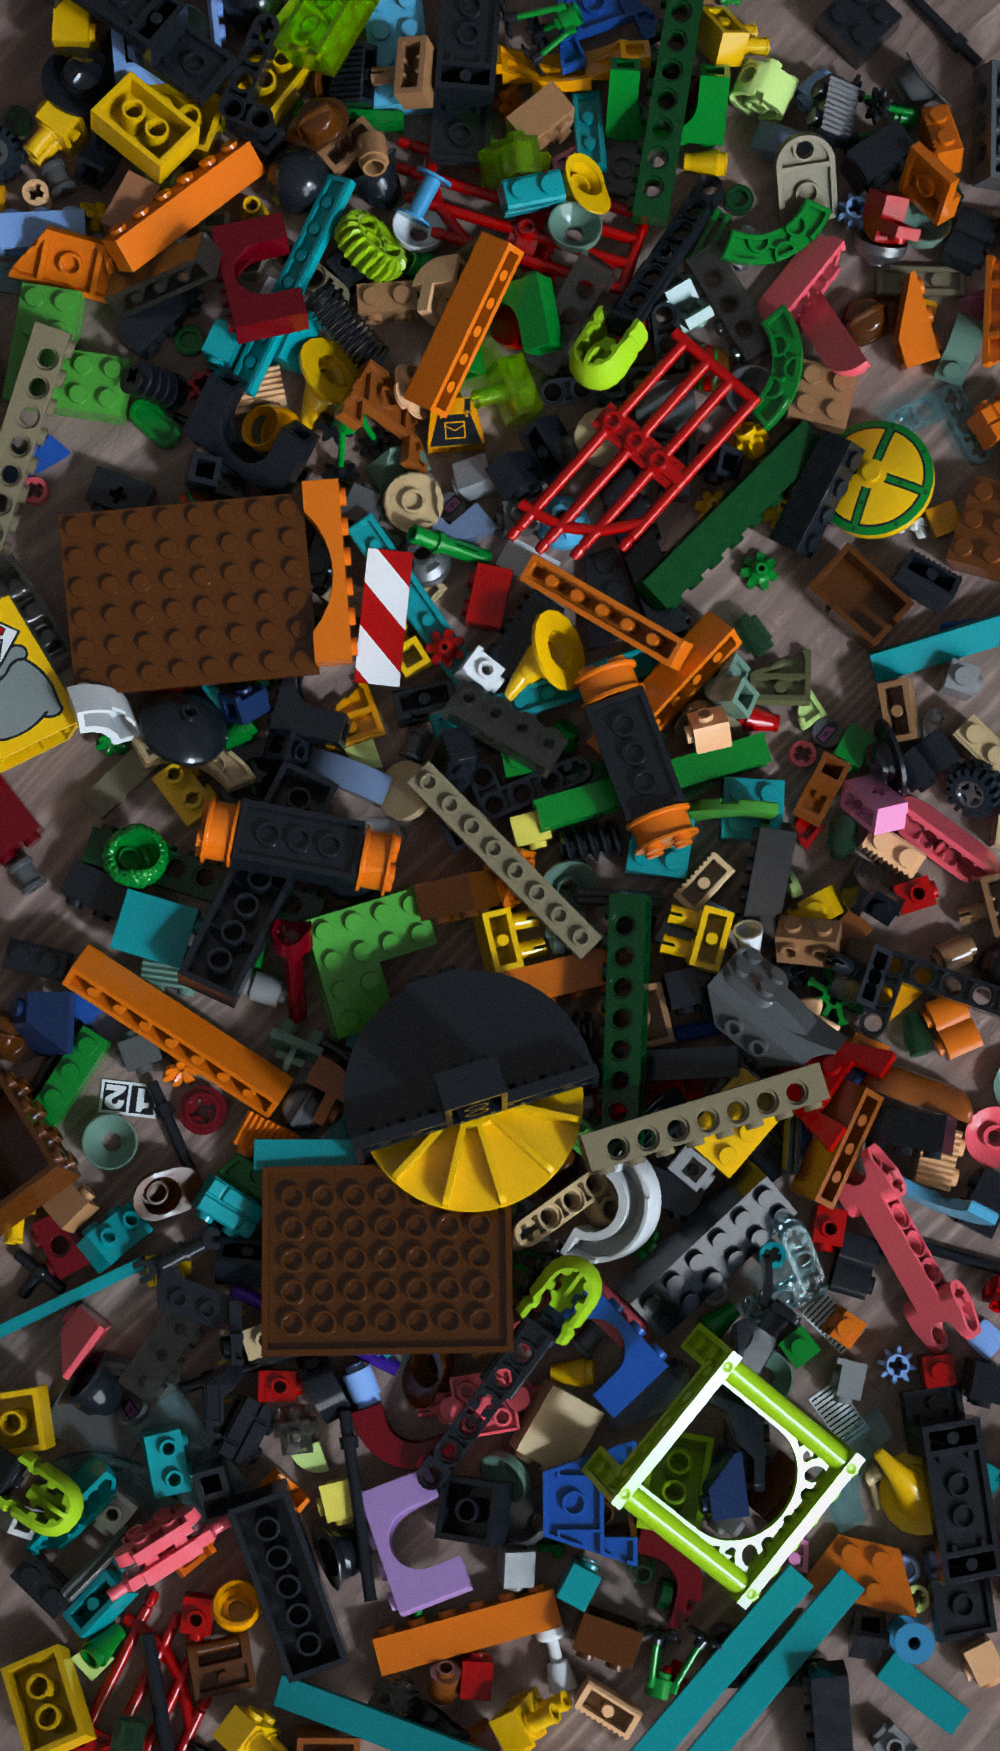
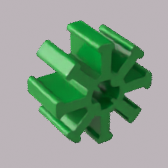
(837, 1006)

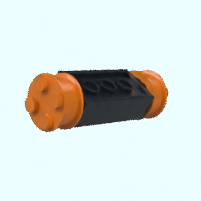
(635, 757)
(297, 845)

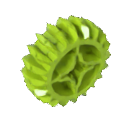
(370, 246)

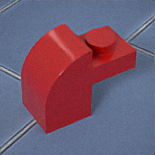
(885, 217)

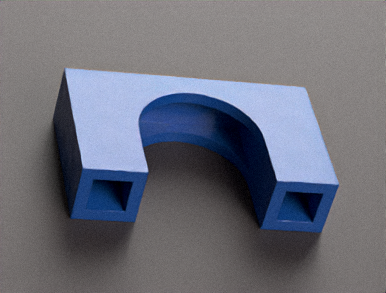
(639, 1362)

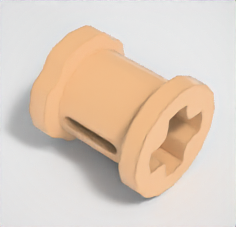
(34, 188)

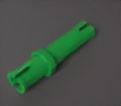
(439, 542)

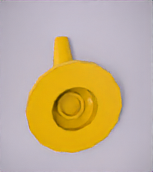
(326, 375)
(553, 655)
(904, 1492)

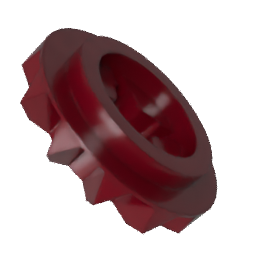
(190, 1103)

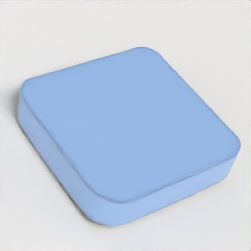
(987, 1341)

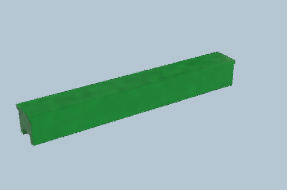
(691, 770)

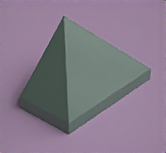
(387, 468)

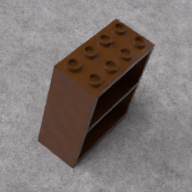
(31, 1153)

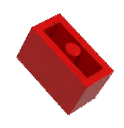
(488, 597)

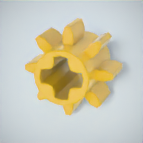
(750, 439)

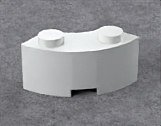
(103, 711)

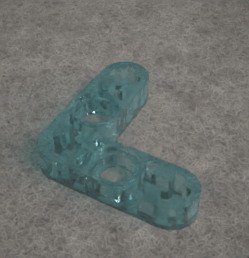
(941, 411)
(798, 1283)

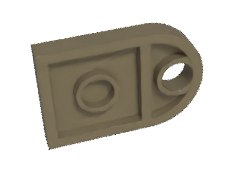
(805, 175)

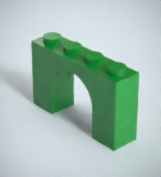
(703, 121)
(537, 317)

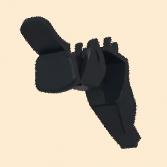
(755, 1347)

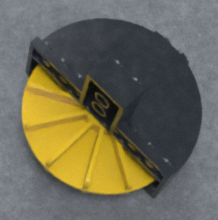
(468, 1089)

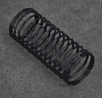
(322, 302)

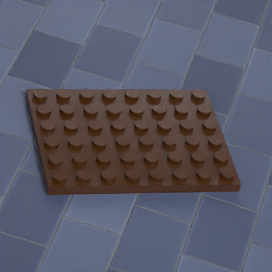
(189, 593)
(378, 1271)

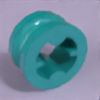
(769, 1246)

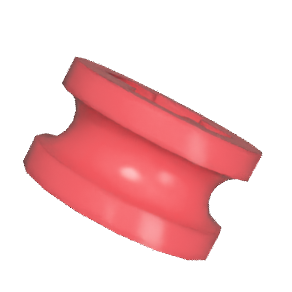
(37, 482)
(800, 764)

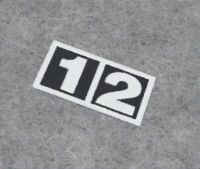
(126, 1099)

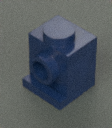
(244, 703)

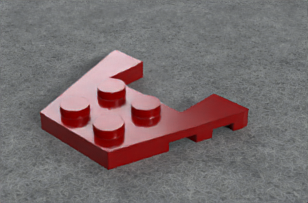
(835, 1069)

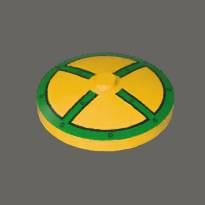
(889, 485)

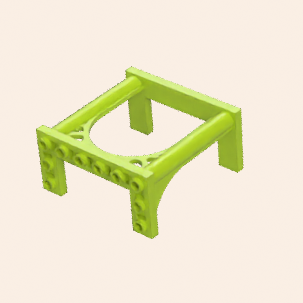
(623, 1485)

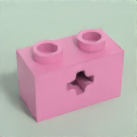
(874, 804)

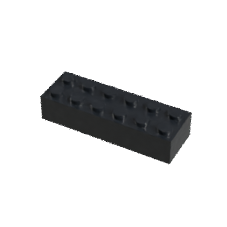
(706, 1249)
(287, 1580)

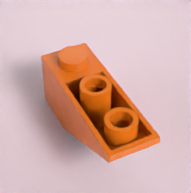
(913, 332)

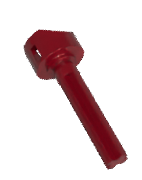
(293, 941)

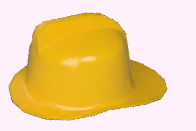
(585, 184)

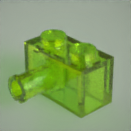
(512, 158)
(511, 389)

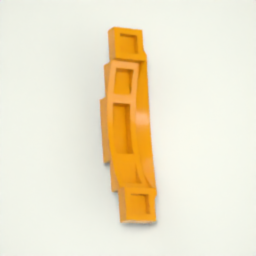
(517, 68)

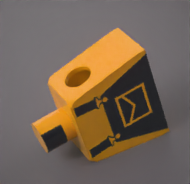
(459, 431)

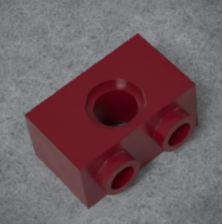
(59, 1263)

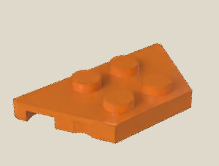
(67, 262)
(991, 318)
(874, 1567)

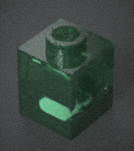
(129, 1733)

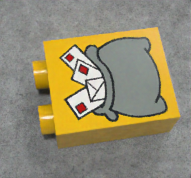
(32, 698)

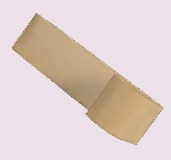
(558, 1213)

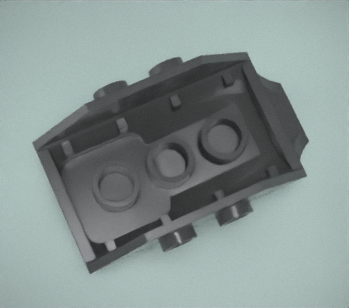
(764, 1016)

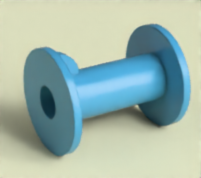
(423, 197)
(920, 1645)

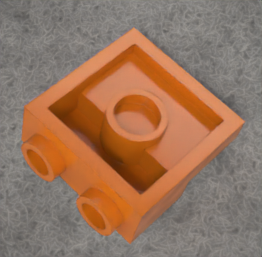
(929, 184)

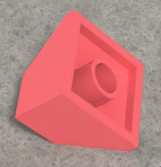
(80, 1337)

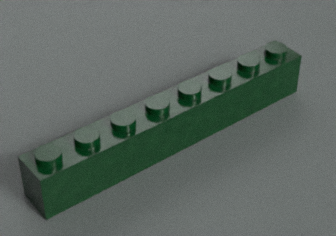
(728, 518)

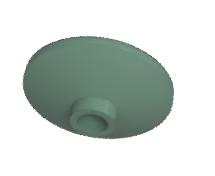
(580, 875)

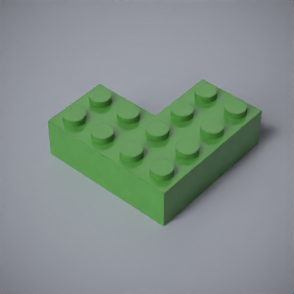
(91, 380)
(349, 950)

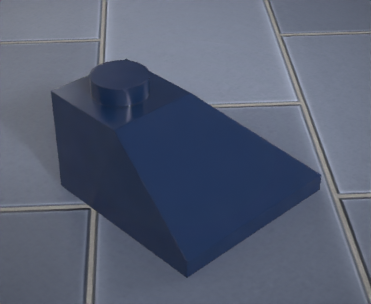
(44, 1020)
(725, 1487)

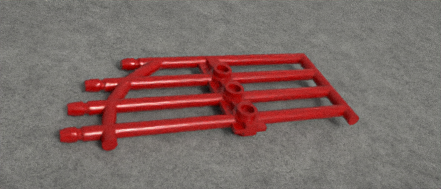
(526, 229)
(643, 450)
(178, 1690)

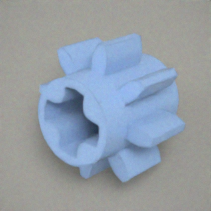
(851, 219)
(891, 1357)

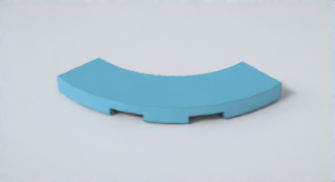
(961, 1209)

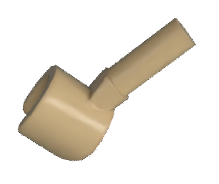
(871, 1476)

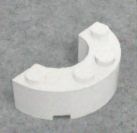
(635, 1220)

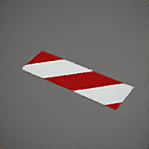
(383, 617)

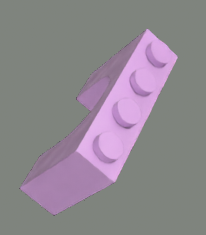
(410, 1587)

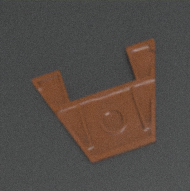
(374, 395)

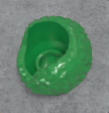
(135, 856)

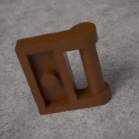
(224, 1674)

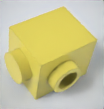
(527, 832)
(335, 1501)

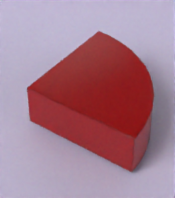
(807, 832)

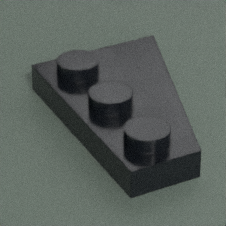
(606, 575)

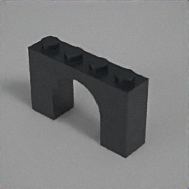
(214, 429)
(309, 722)

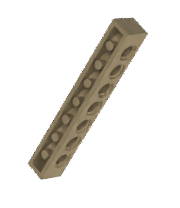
(63, 346)
(503, 860)
(807, 1078)

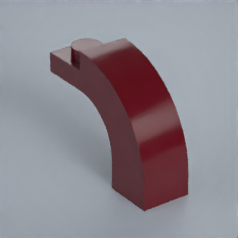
(389, 1445)
(687, 1575)

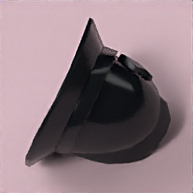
(380, 190)
(93, 1388)
(336, 1553)

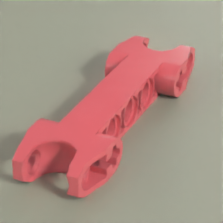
(930, 1295)

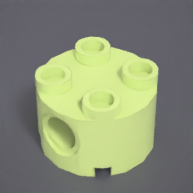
(763, 89)

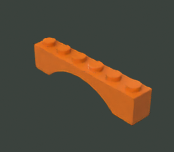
(333, 633)

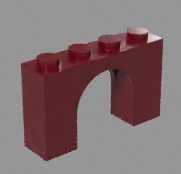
(255, 314)
(17, 824)

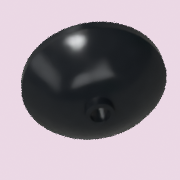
(180, 737)

